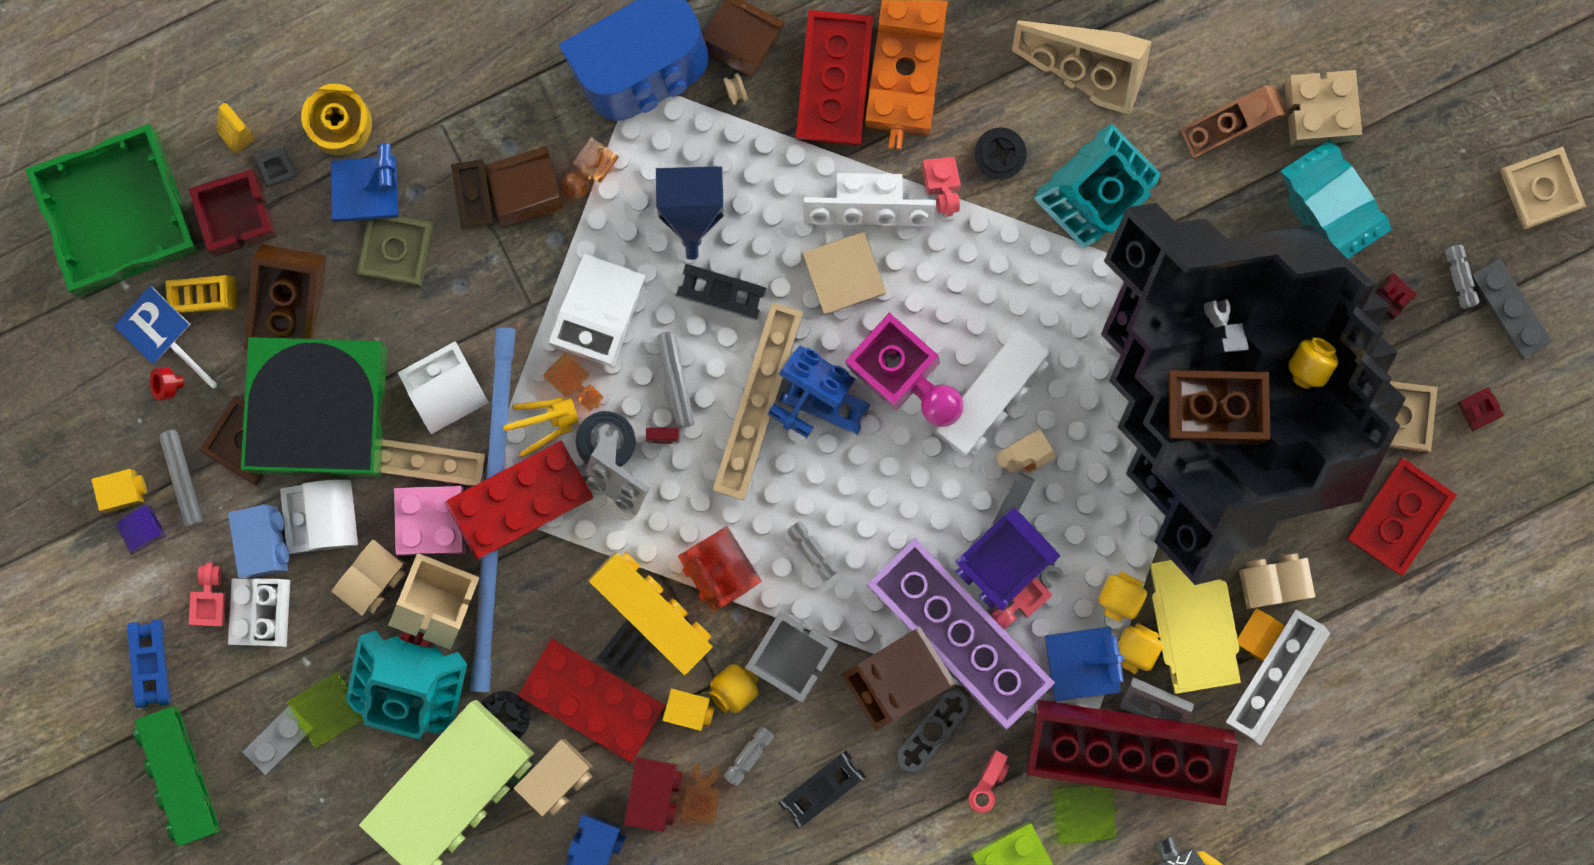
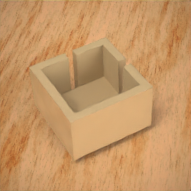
(1326, 107)
(434, 601)
(554, 777)

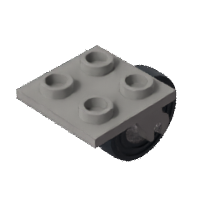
(605, 445)

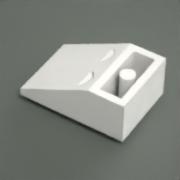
(597, 311)

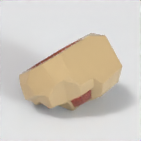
(1026, 454)

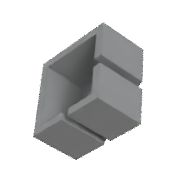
(791, 655)

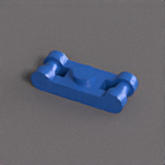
(826, 412)
(148, 663)

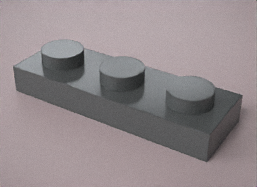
(1510, 309)

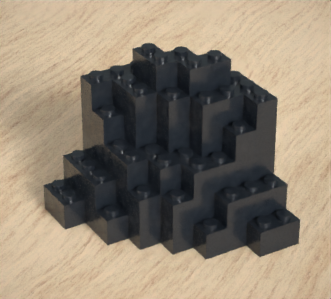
(1283, 292)

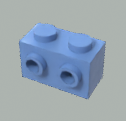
(258, 541)

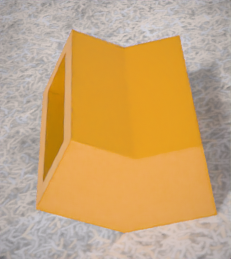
(1260, 634)

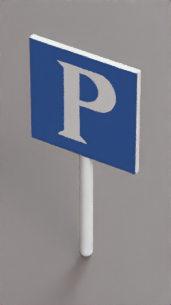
(154, 327)

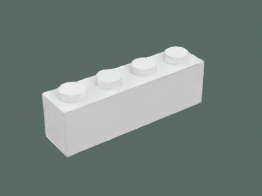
(993, 390)
(1278, 677)

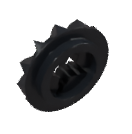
(1006, 140)
(515, 707)

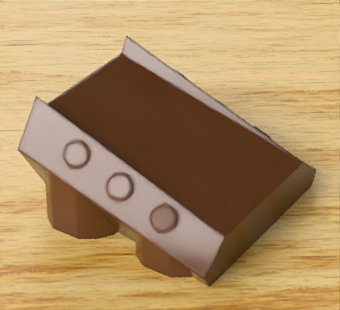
(742, 36)
(524, 187)

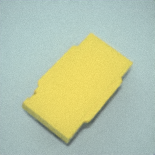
(1194, 630)

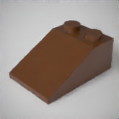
(284, 293)
(1219, 406)

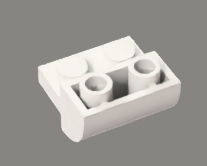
(443, 387)
(319, 516)
(259, 612)

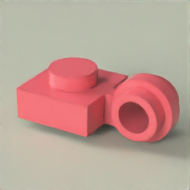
(942, 179)
(1026, 601)
(208, 607)
(994, 771)

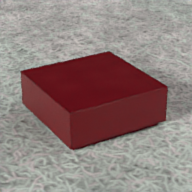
(662, 435)

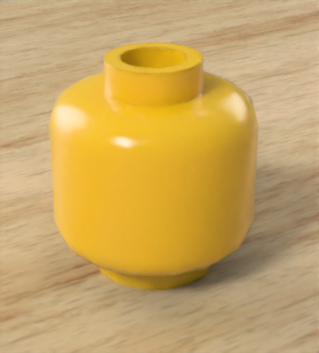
(1313, 363)
(1122, 596)
(1139, 648)
(734, 688)

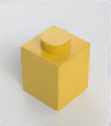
(119, 490)
(688, 710)

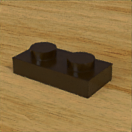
(472, 194)

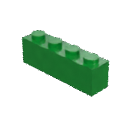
(176, 775)

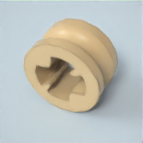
(735, 89)

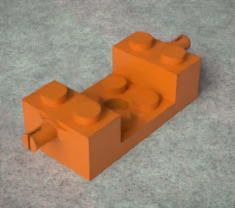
(898, 101)

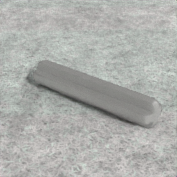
(675, 379)
(180, 477)

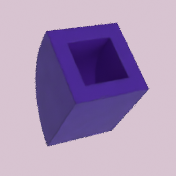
(140, 529)

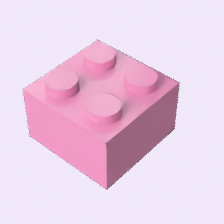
(425, 522)

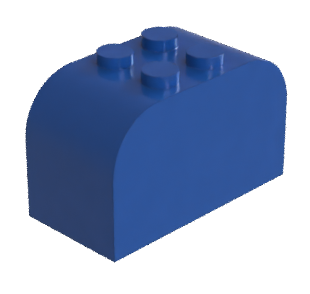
(637, 57)

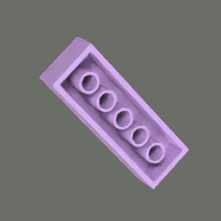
(961, 633)

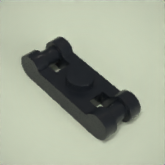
(721, 291)
(822, 789)

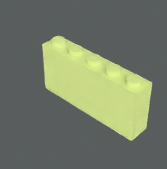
(448, 788)

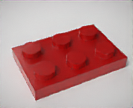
(1401, 517)

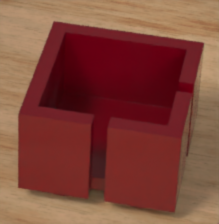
(232, 212)
(651, 794)

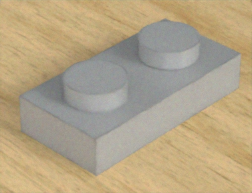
(1151, 701)
(275, 742)

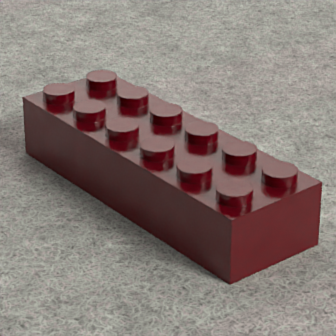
(1131, 752)

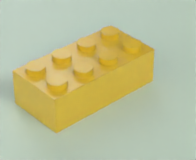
(650, 613)

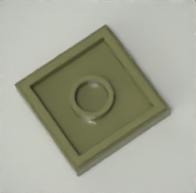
(395, 250)

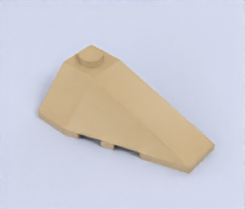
(1095, 61)

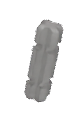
(1462, 276)
(812, 551)
(748, 756)

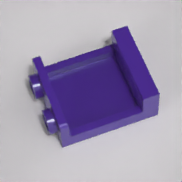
(1006, 559)

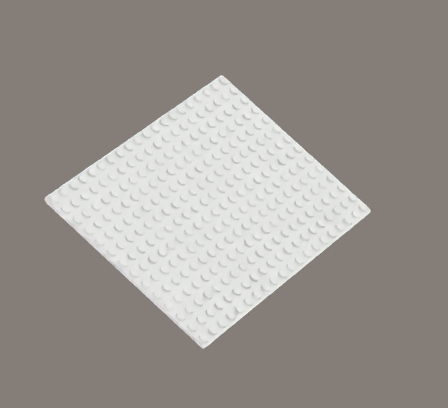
(868, 493)

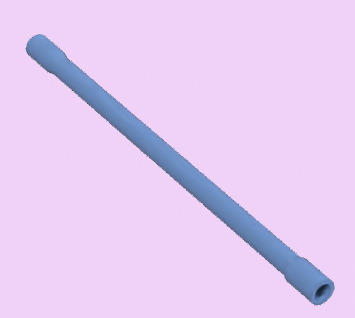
(496, 458)

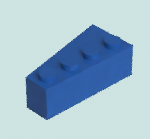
(595, 842)

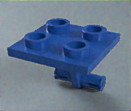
(365, 187)
(817, 378)
(1084, 663)

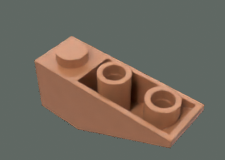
(1235, 120)

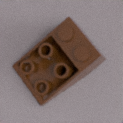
(898, 678)

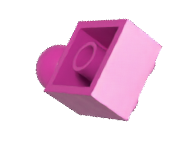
(890, 338)

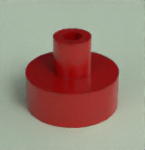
(164, 383)

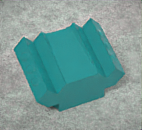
(1098, 186)
(1334, 200)
(404, 685)

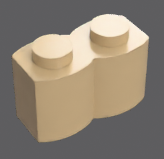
(369, 578)
(1276, 583)

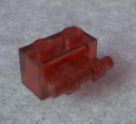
(719, 569)

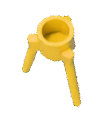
(560, 414)

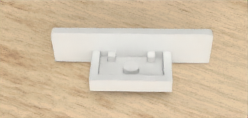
(869, 201)

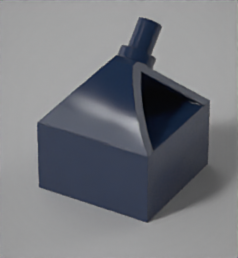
(690, 202)

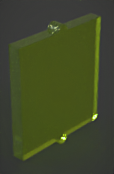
(324, 710)
(1084, 814)

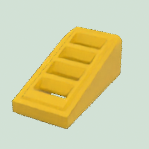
(233, 129)
(222, 294)

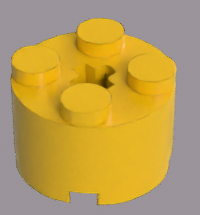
(323, 107)

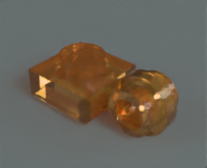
(595, 162)
(568, 377)

